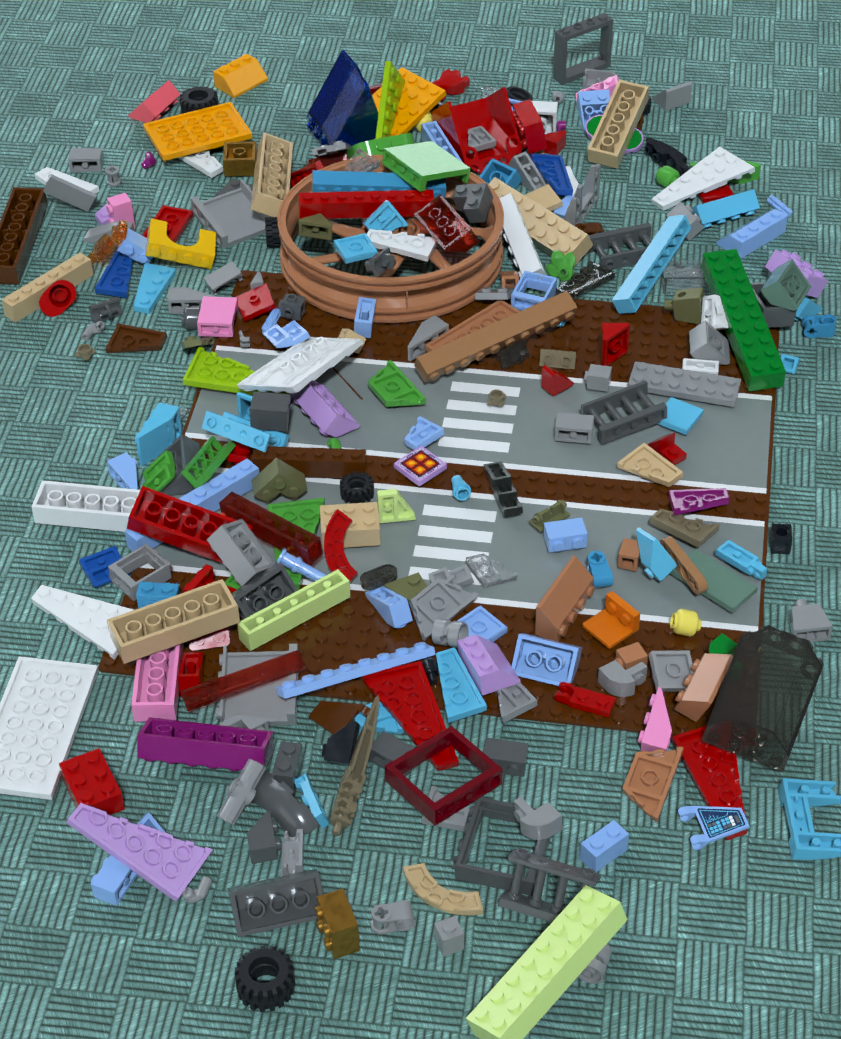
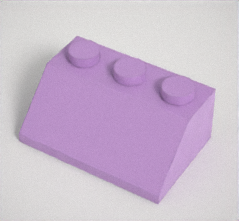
(486, 664)

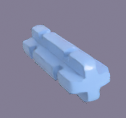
(777, 204)
(271, 320)

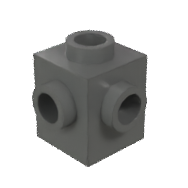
(292, 306)

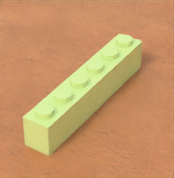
(293, 610)

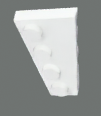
(401, 243)

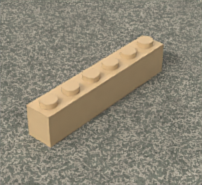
(26, 299)

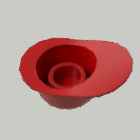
(57, 298)

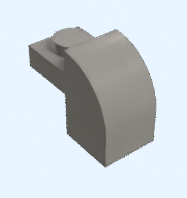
(621, 681)
(537, 823)

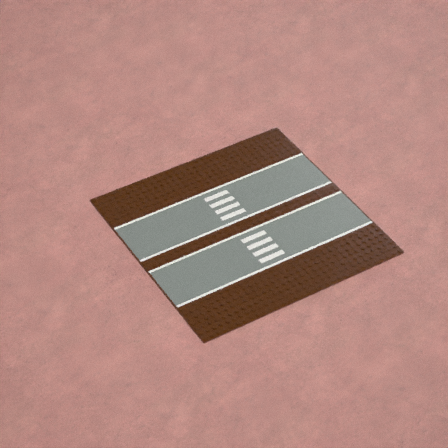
(723, 450)

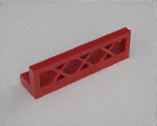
(298, 175)

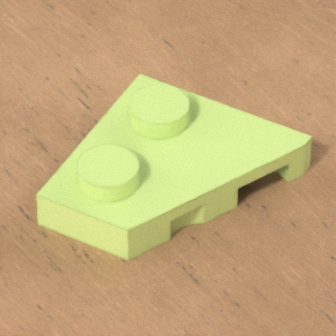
(393, 507)

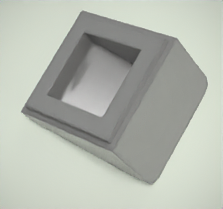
(257, 281)

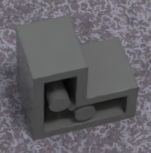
(473, 200)

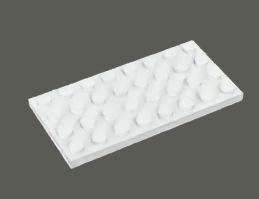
(40, 723)

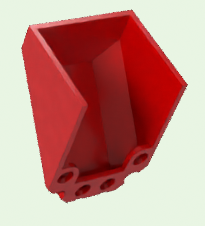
(494, 116)

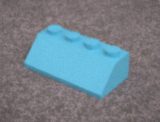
(727, 207)

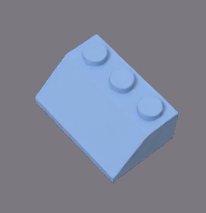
(545, 659)

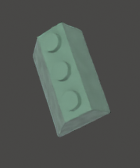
(786, 286)

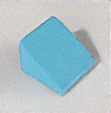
(790, 363)

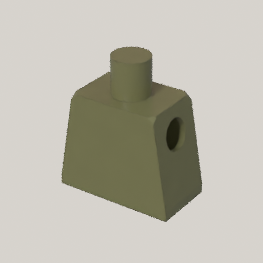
(686, 305)

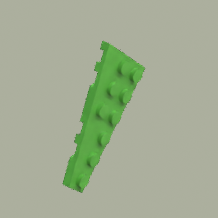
(303, 514)

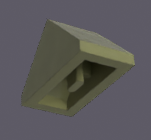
(316, 227)

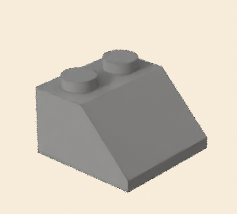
(709, 344)

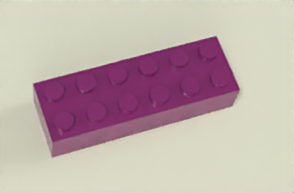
(203, 744)

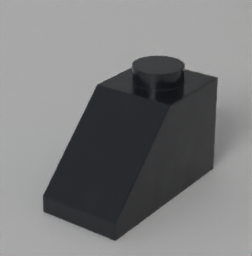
(341, 744)

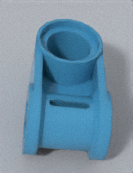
(820, 327)
(599, 569)

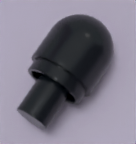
(431, 670)

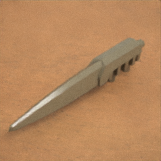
(354, 776)

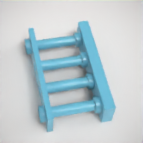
(239, 430)

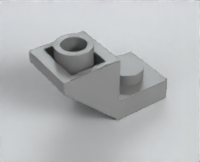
(245, 721)

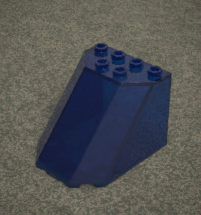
(343, 106)

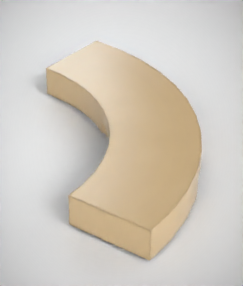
(438, 897)

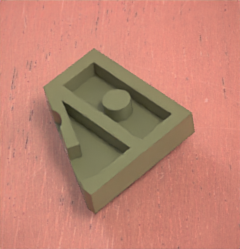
(407, 586)

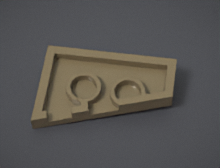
(688, 530)

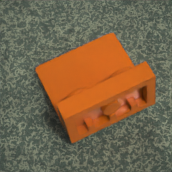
(614, 622)

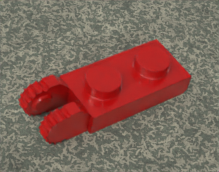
(585, 699)

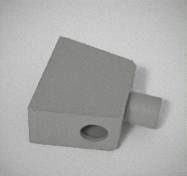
(809, 622)

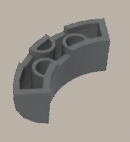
(283, 806)

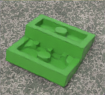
(160, 472)

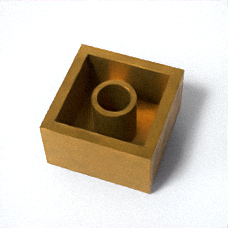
(239, 158)
(337, 924)

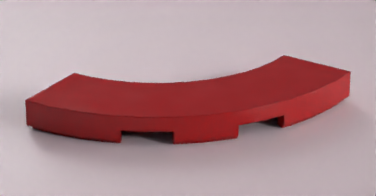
(334, 545)

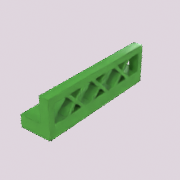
(209, 465)

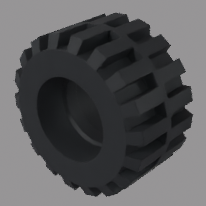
(197, 98)
(267, 994)

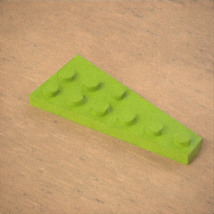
(389, 101)

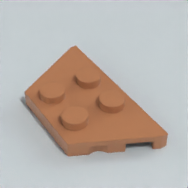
(651, 779)

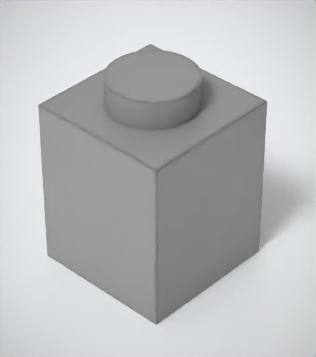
(598, 377)
(449, 936)

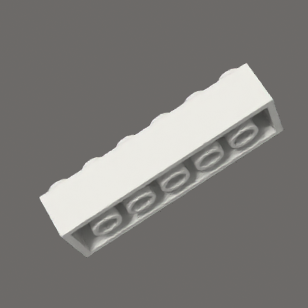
(83, 505)

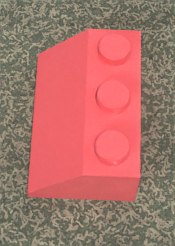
(156, 103)

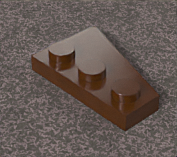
(133, 339)

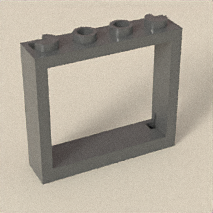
(565, 75)
(497, 810)

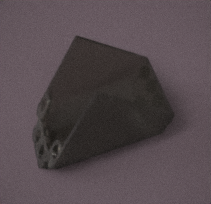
(764, 697)

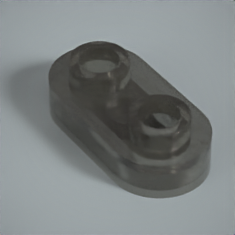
(378, 577)

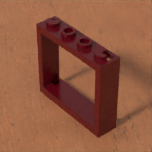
(457, 799)

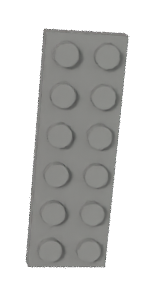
(686, 384)

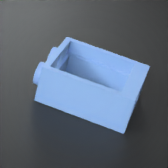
(531, 280)

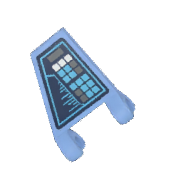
(715, 823)

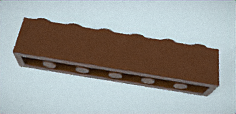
(315, 461)

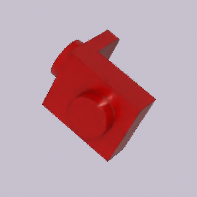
(239, 453)

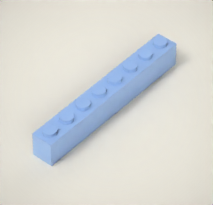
(207, 496)

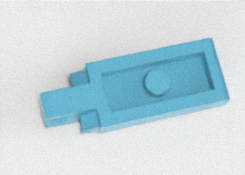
(741, 559)
(311, 799)

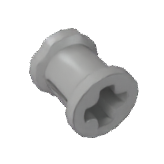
(112, 176)

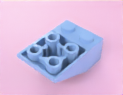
(591, 104)

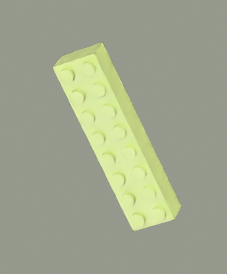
(548, 967)

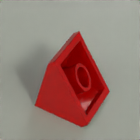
(614, 341)

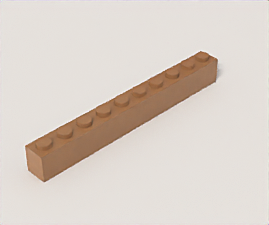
(495, 336)

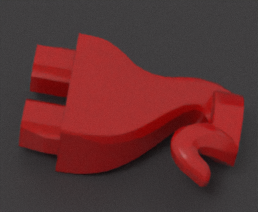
(452, 82)

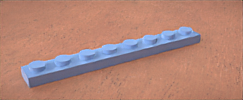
(348, 671)

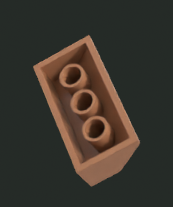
(564, 600)

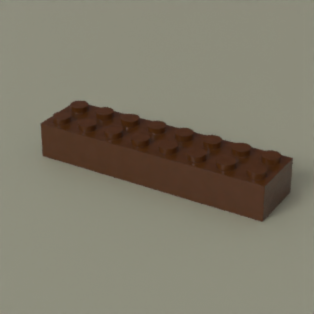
(18, 231)

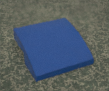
(96, 566)

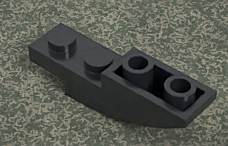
(666, 155)

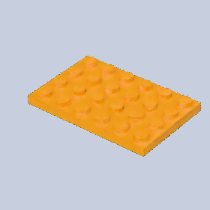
(415, 102)
(197, 131)

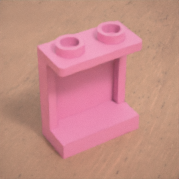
(217, 316)

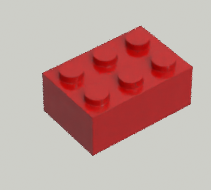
(529, 126)
(92, 782)

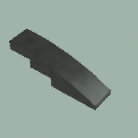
(502, 488)

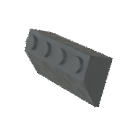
(275, 902)

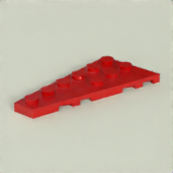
(412, 704)

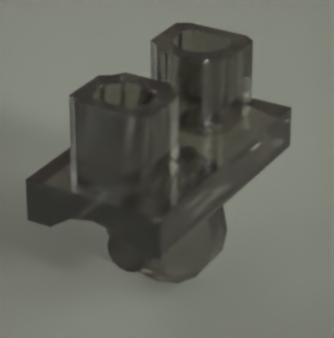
(513, 354)

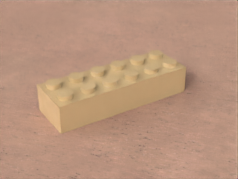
(618, 124)
(173, 621)

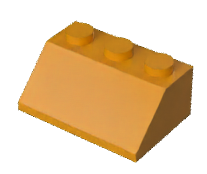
(239, 76)

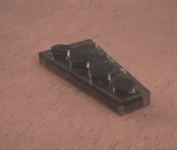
(586, 279)

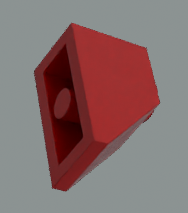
(191, 670)

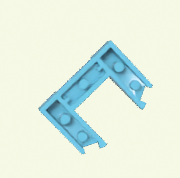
(797, 797)

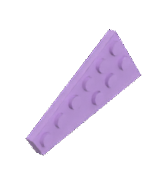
(148, 852)

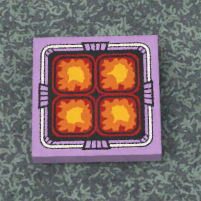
(420, 466)

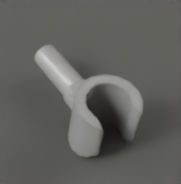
(244, 341)

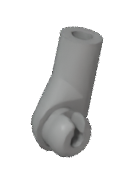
(92, 329)
(192, 896)

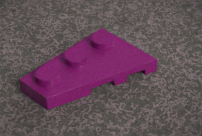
(697, 499)

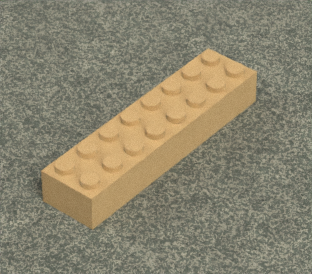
(271, 174)
(546, 228)

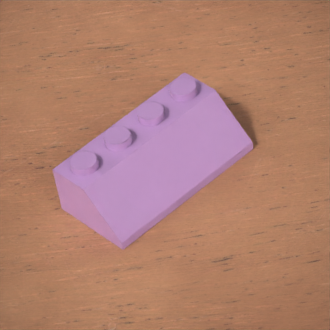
(324, 410)

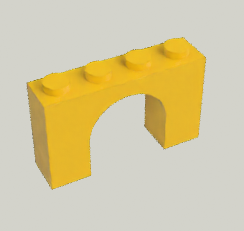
(161, 247)

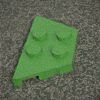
(395, 388)

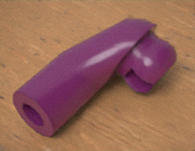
(149, 160)

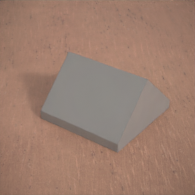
(674, 96)

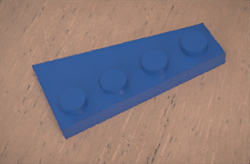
(554, 172)
(116, 277)

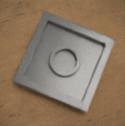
(670, 669)

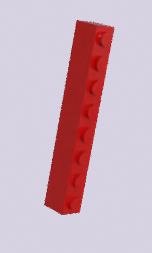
(361, 203)

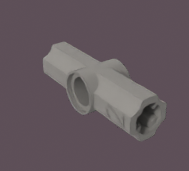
(241, 792)

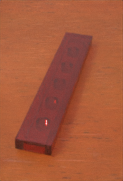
(243, 680)

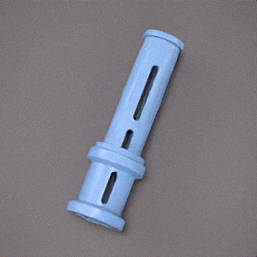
(297, 565)

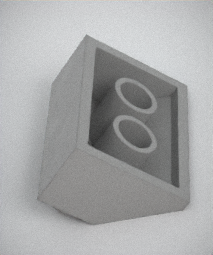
(240, 551)

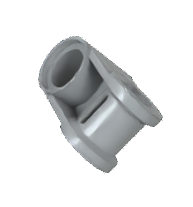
(395, 916)

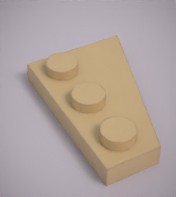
(650, 465)

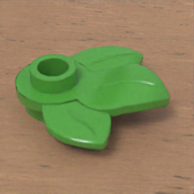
(560, 263)

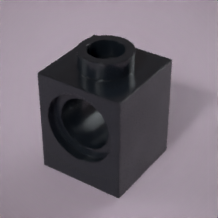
(780, 538)

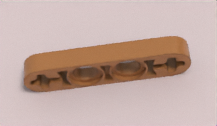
(685, 567)

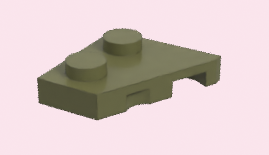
(192, 342)

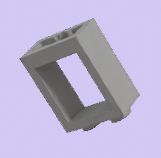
(119, 570)

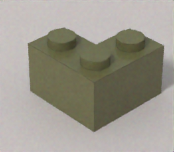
(277, 479)

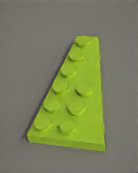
(217, 373)

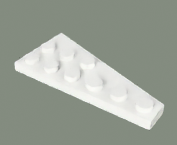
(703, 177)
(81, 614)

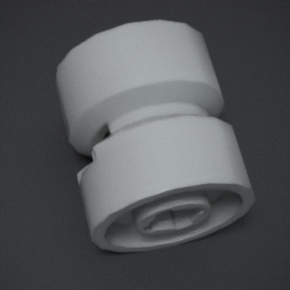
(448, 632)
(596, 970)

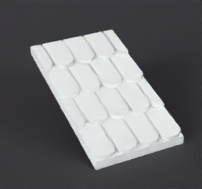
(300, 365)

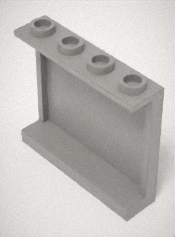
(230, 216)
(261, 700)

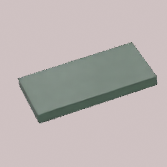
(723, 584)

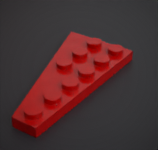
(712, 771)

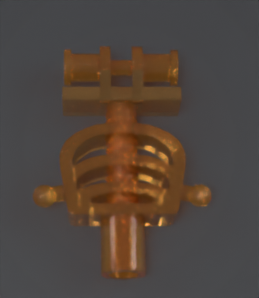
(106, 243)

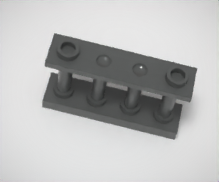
(618, 238)
(629, 424)
(534, 905)

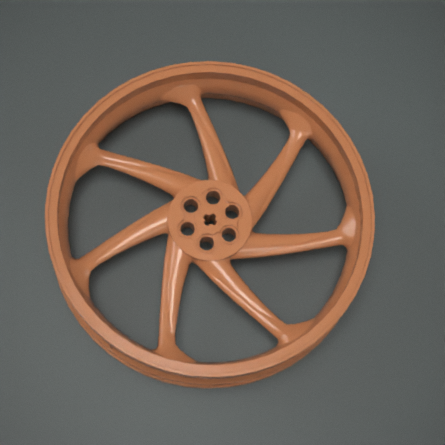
(396, 297)

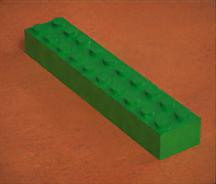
(747, 326)

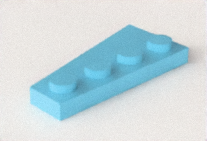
(152, 286)
(458, 688)

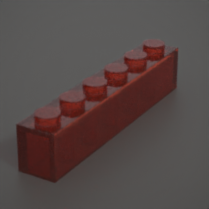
(273, 528)

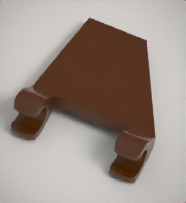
(336, 715)

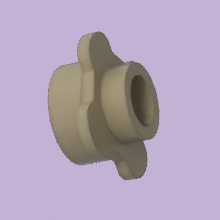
(85, 351)
(496, 398)

